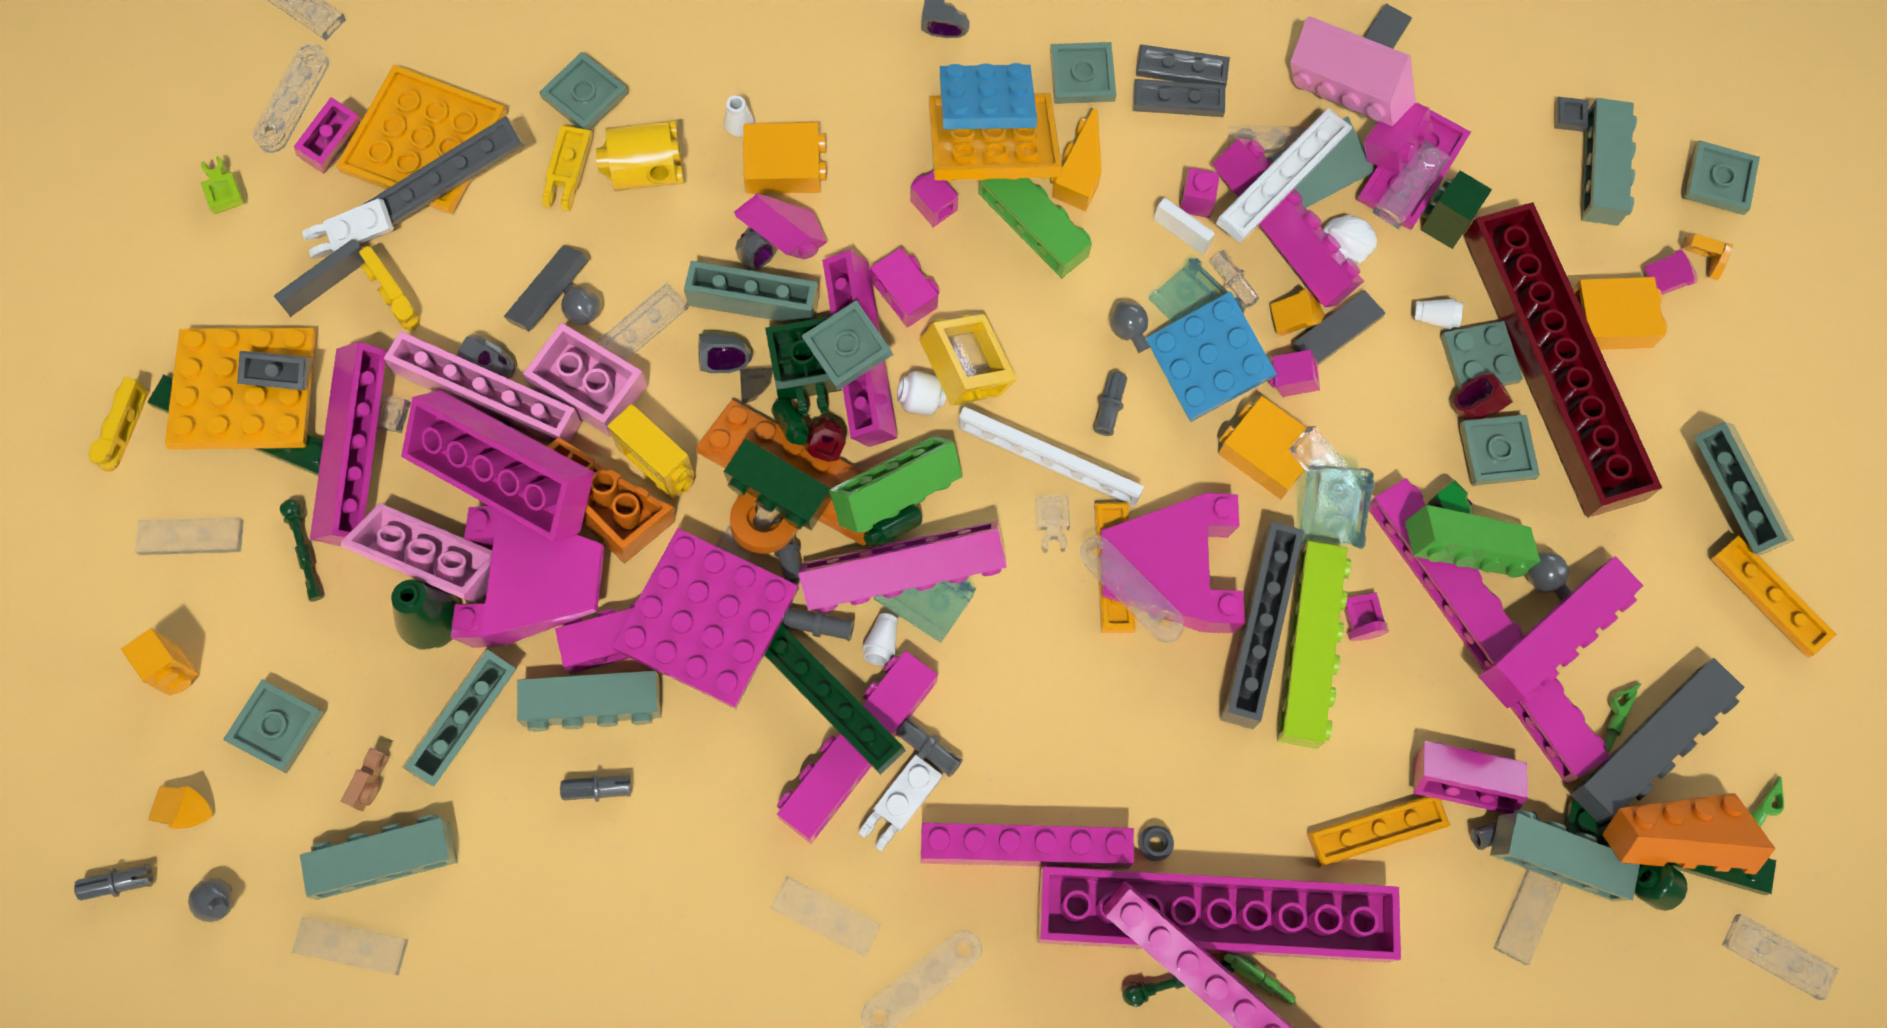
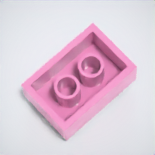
(585, 377)

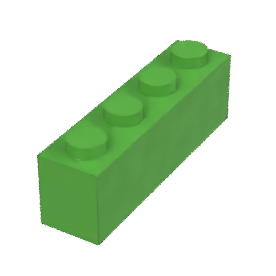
(1038, 222)
(896, 484)
(1472, 541)

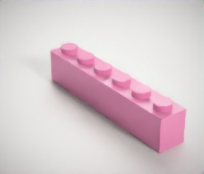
(482, 389)

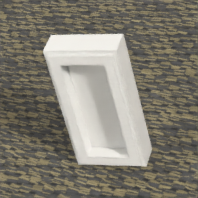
(1184, 226)

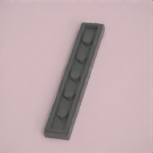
(450, 170)

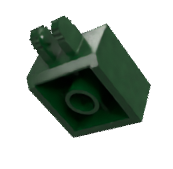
(794, 377)

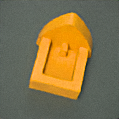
(1711, 248)
(1296, 313)
(179, 808)

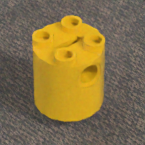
(641, 156)

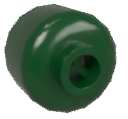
(1661, 886)

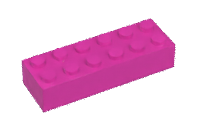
(497, 465)

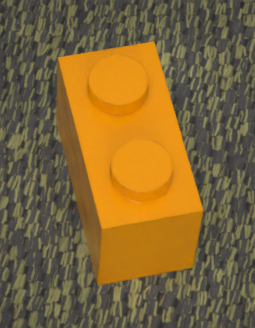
(160, 662)

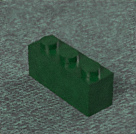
(777, 485)

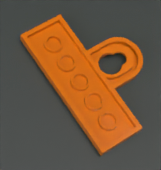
(723, 442)

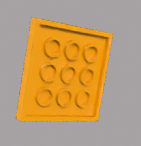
(413, 125)
(996, 152)
(217, 412)

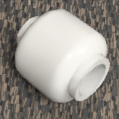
(920, 393)

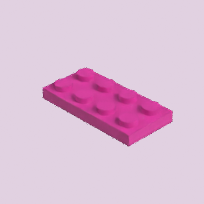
(1446, 137)

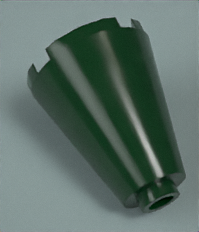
(423, 614)

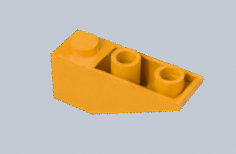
(1082, 166)

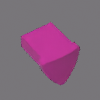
(1672, 272)
(1365, 617)

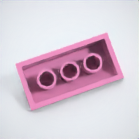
(1353, 71)
(422, 552)

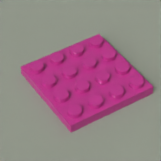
(706, 618)

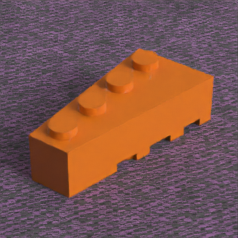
(616, 510)
(1690, 833)

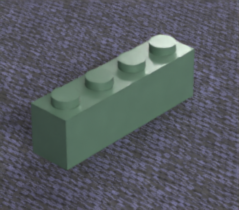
(1608, 162)
(751, 293)
(1744, 488)
(589, 699)
(459, 718)
(1563, 856)
(377, 858)

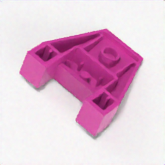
(1174, 557)
(530, 581)

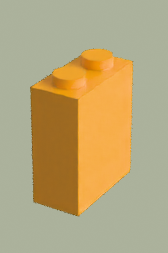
(783, 158)
(1622, 311)
(1262, 445)

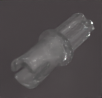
(1233, 278)

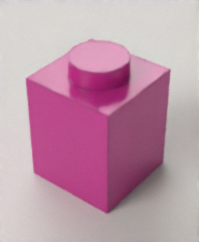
(1199, 192)
(933, 198)
(1296, 373)

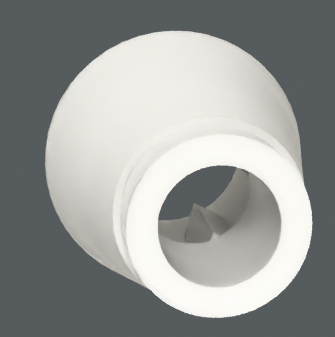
(736, 115)
(1441, 313)
(881, 641)

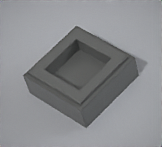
(1571, 114)

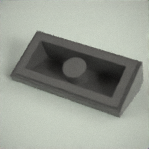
(274, 370)

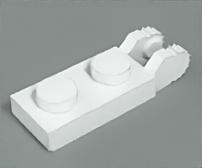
(358, 224)
(902, 800)

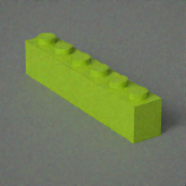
(1313, 645)

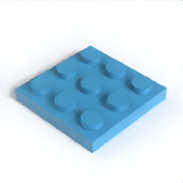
(987, 96)
(1211, 356)

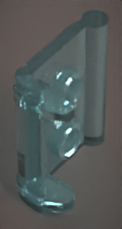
(1188, 292)
(1336, 505)
(931, 609)

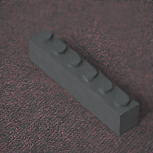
(1262, 626)
(1658, 741)

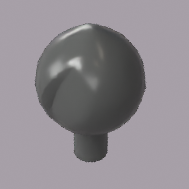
(580, 305)
(1129, 323)
(1550, 574)
(210, 900)

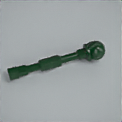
(293, 514)
(1137, 993)

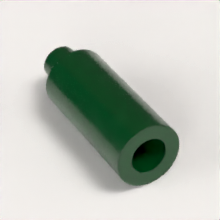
(790, 421)
(892, 528)

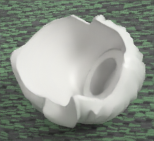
(1354, 236)

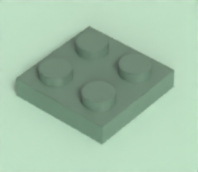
(1083, 72)
(583, 92)
(1722, 177)
(847, 345)
(1481, 351)
(1499, 450)
(273, 726)

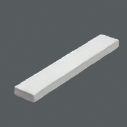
(1283, 175)
(1049, 456)

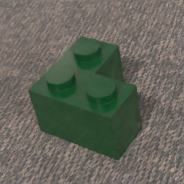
(1454, 208)

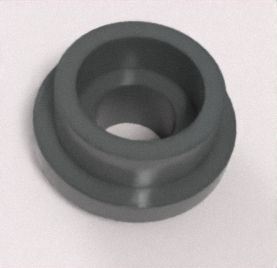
(1165, 838)

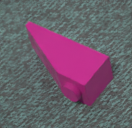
(784, 225)

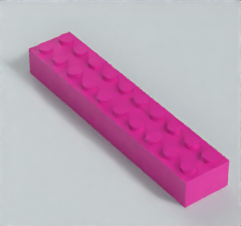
(1229, 913)

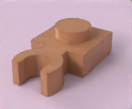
(364, 783)

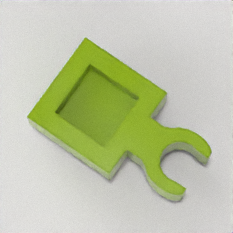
(221, 189)

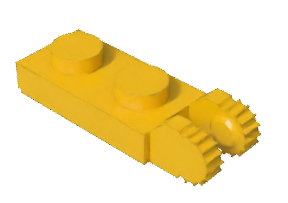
(566, 165)
(389, 291)
(119, 425)

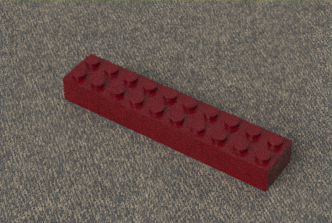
(1562, 360)

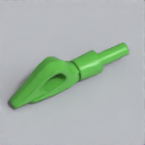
(1618, 720)
(1765, 806)
(1252, 971)

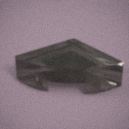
(754, 382)

